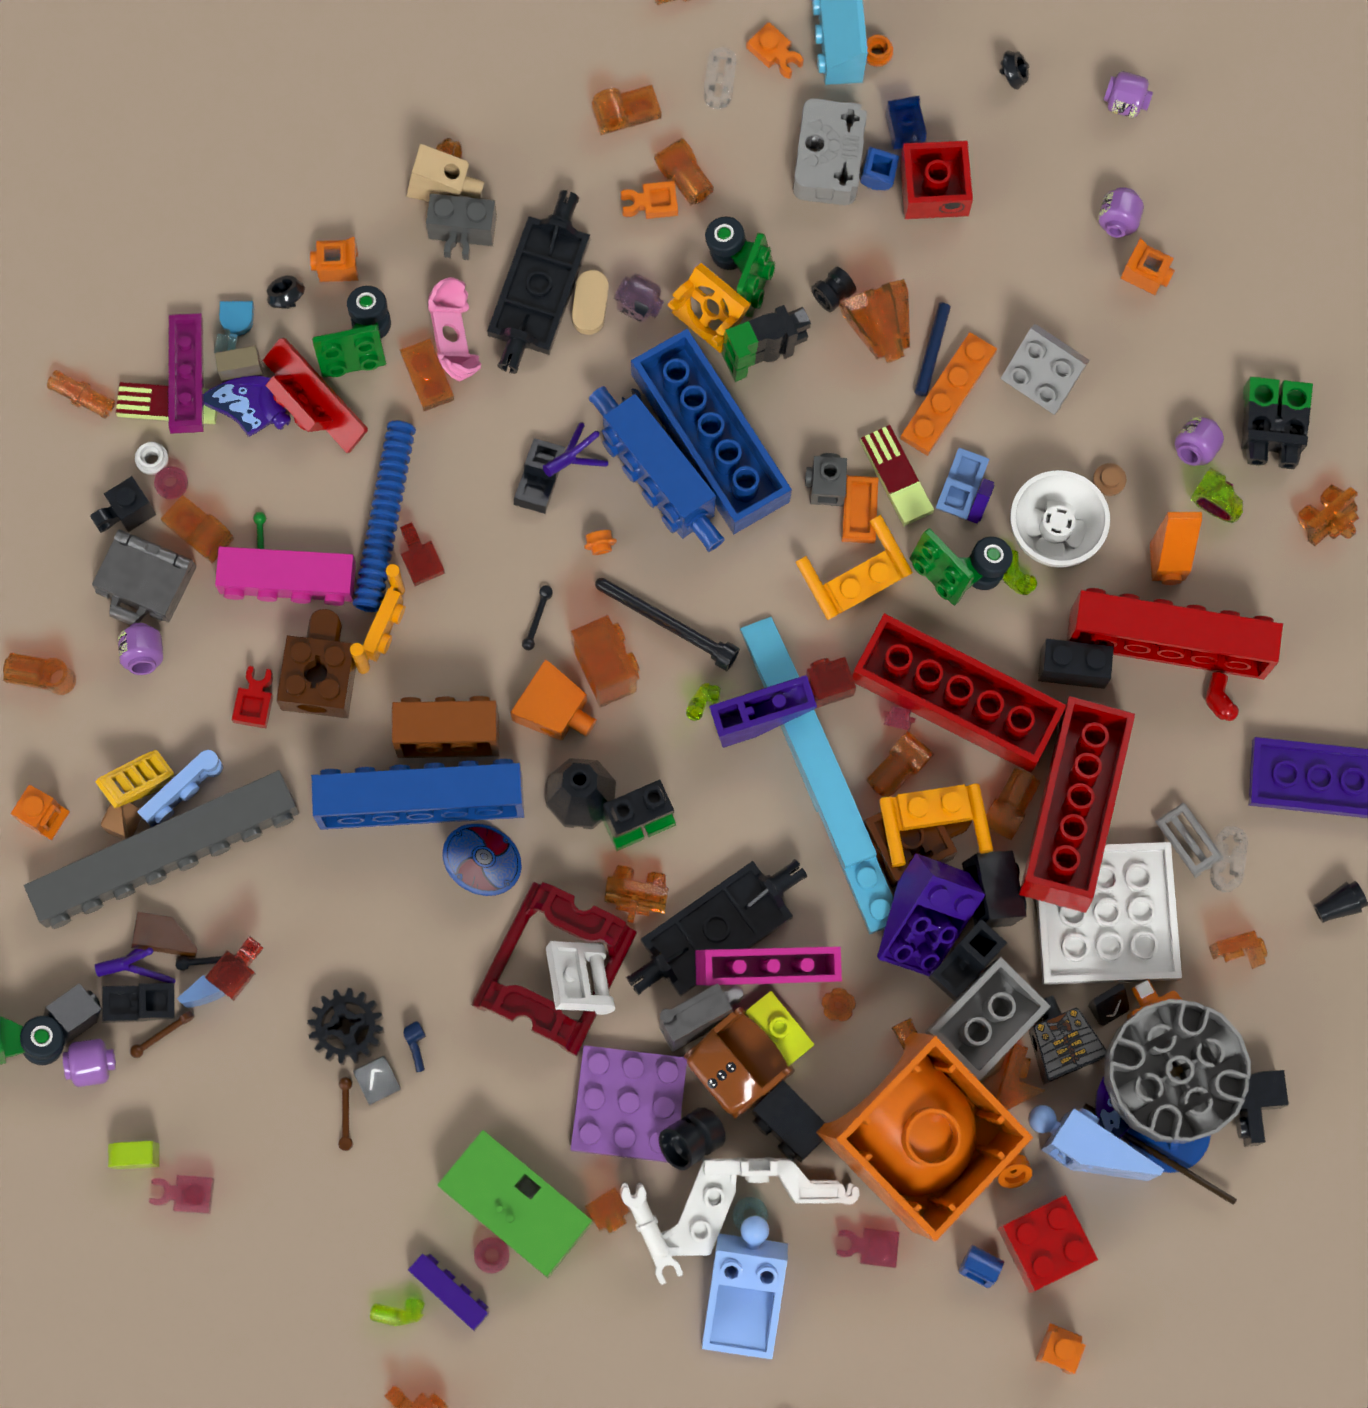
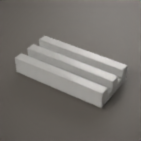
(1206, 863)

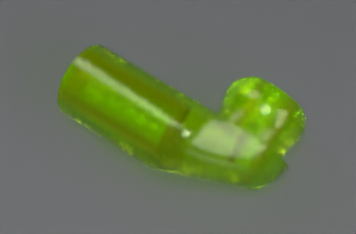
(1017, 580)
(704, 694)
(397, 1316)

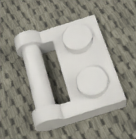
(571, 979)

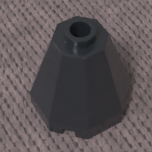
(584, 803)

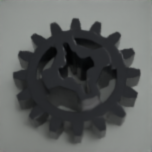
(331, 1031)

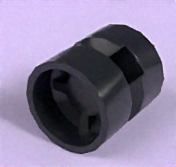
(692, 1138)

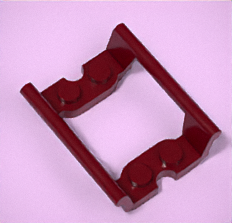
(518, 1001)

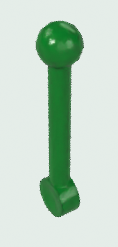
(259, 519)

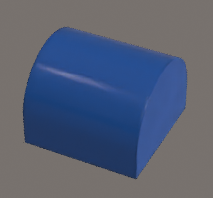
(879, 169)
(981, 1267)

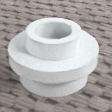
(147, 450)

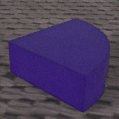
(981, 501)

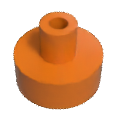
(1015, 1173)

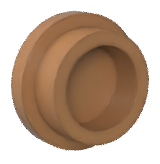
(1109, 479)

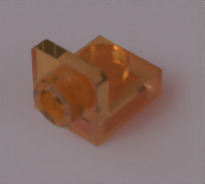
(1234, 948)

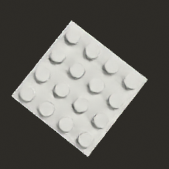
(1127, 928)

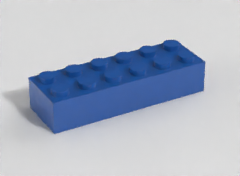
(710, 430)
(417, 795)

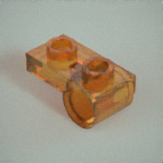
(626, 109)
(197, 528)

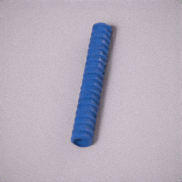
(384, 515)

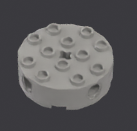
(1188, 1037)

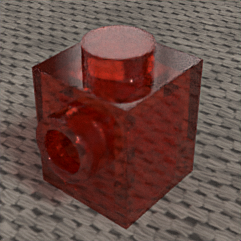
(830, 681)

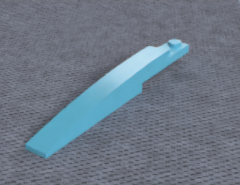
(824, 782)

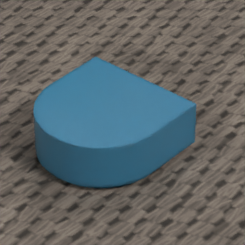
(237, 316)

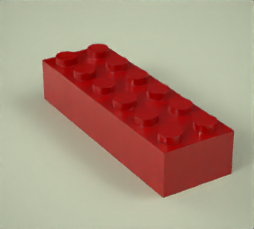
(1176, 633)
(958, 692)
(1077, 805)

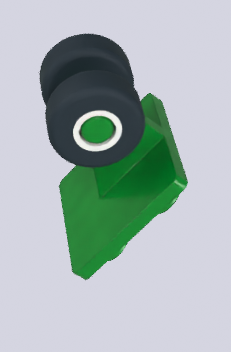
(733, 251)
(362, 345)
(956, 574)
(37, 1040)

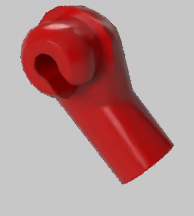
(1217, 699)

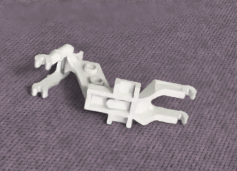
(711, 1201)

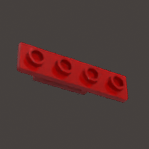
(310, 397)

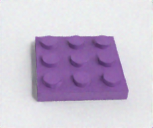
(626, 1102)

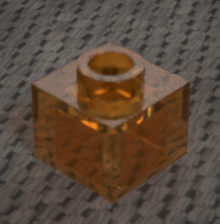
(608, 1211)

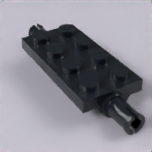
(539, 284)
(726, 917)

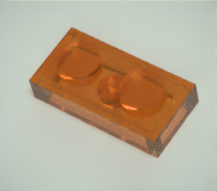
(427, 375)

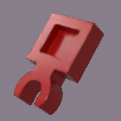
(254, 704)

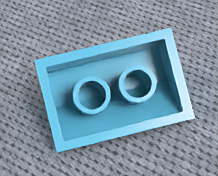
(842, 40)

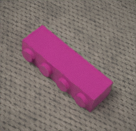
(285, 575)
(768, 965)

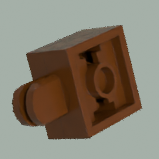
(317, 669)
(929, 842)

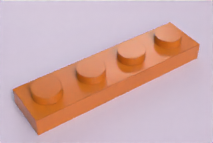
(948, 394)

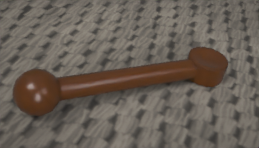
(137, 1050)
(345, 1142)

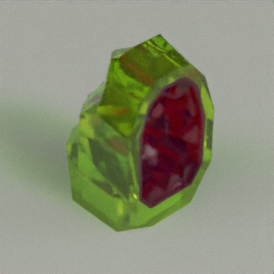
(1218, 497)

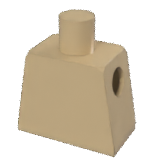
(441, 174)

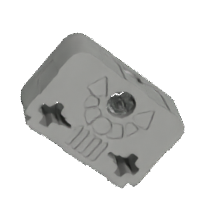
(836, 155)

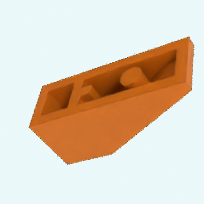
(1174, 547)

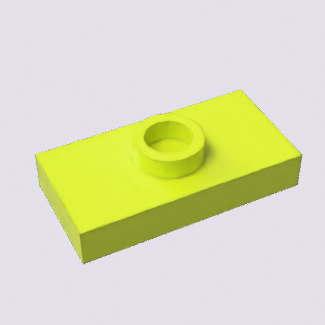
(780, 1027)

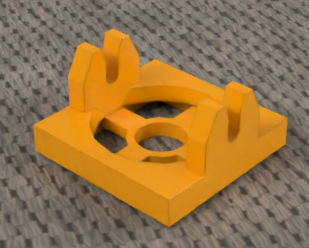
(682, 305)

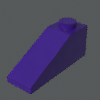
(762, 710)

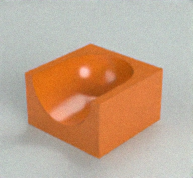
(927, 1137)

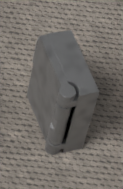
(142, 578)
(697, 1015)

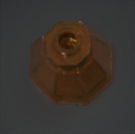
(881, 319)

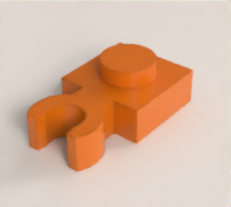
(772, 47)
(656, 200)

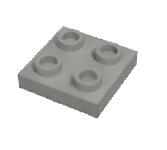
(1044, 369)

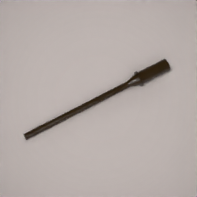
(1173, 1164)

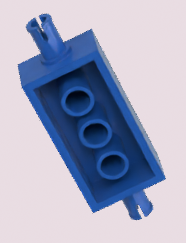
(658, 467)

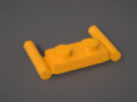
(861, 580)
(390, 612)
(931, 809)

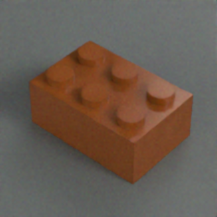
(445, 727)

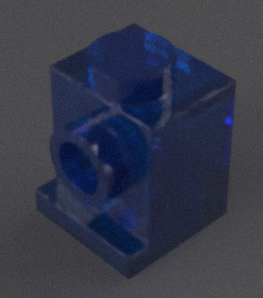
(901, 112)

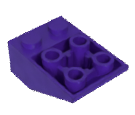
(928, 914)

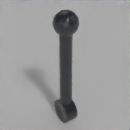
(545, 593)
(184, 962)

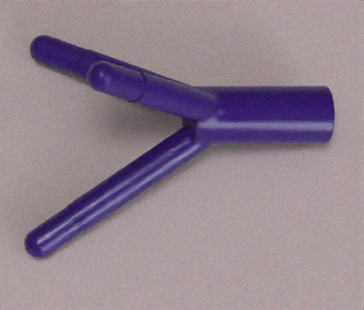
(569, 456)
(125, 963)

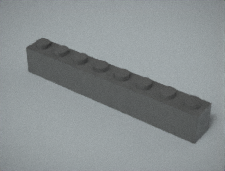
(161, 850)

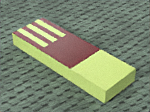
(150, 402)
(896, 475)

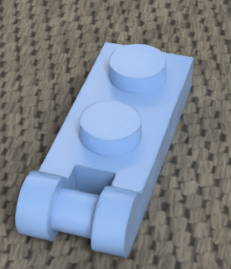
(181, 788)

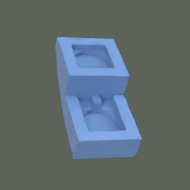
(962, 483)
(200, 993)

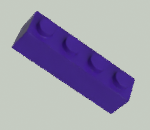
(447, 1291)

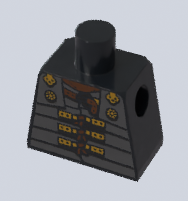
(1064, 1042)

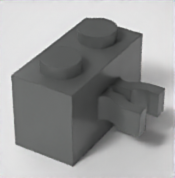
(461, 221)

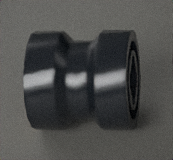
(833, 289)

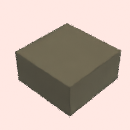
(238, 363)

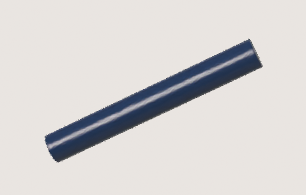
(932, 349)

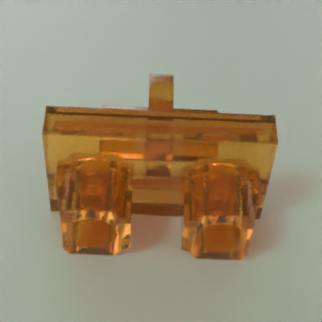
(1334, 519)
(636, 896)

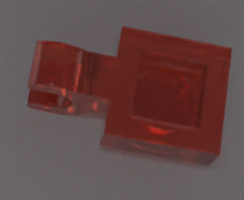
(420, 559)
(233, 972)

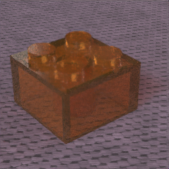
(604, 661)

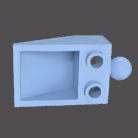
(1088, 1147)
(746, 1292)

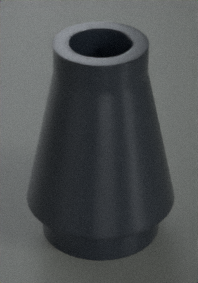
(1342, 902)

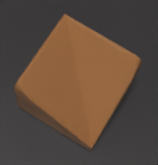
(121, 821)

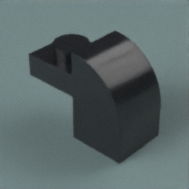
(968, 960)
(1265, 1092)

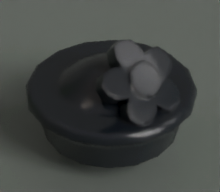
(1015, 69)
(285, 292)

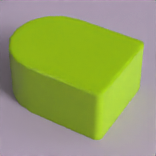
(133, 1155)

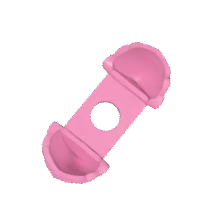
(446, 305)

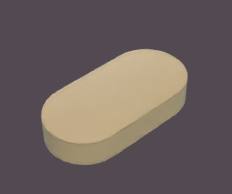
(590, 302)

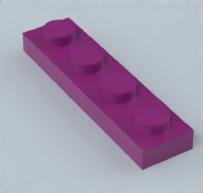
(185, 374)

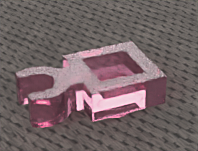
(189, 1194)
(876, 1247)

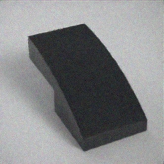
(535, 486)
(138, 1002)

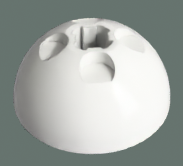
(1070, 506)

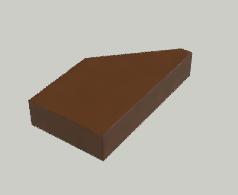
(161, 935)

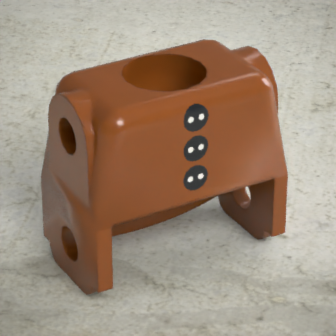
(738, 1063)

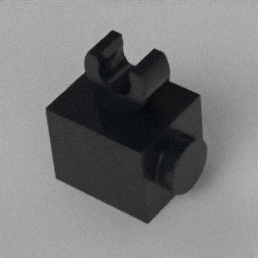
(126, 505)

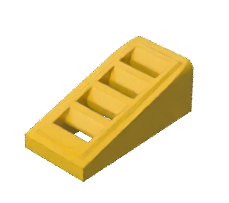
(152, 768)

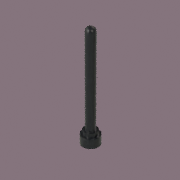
(721, 653)

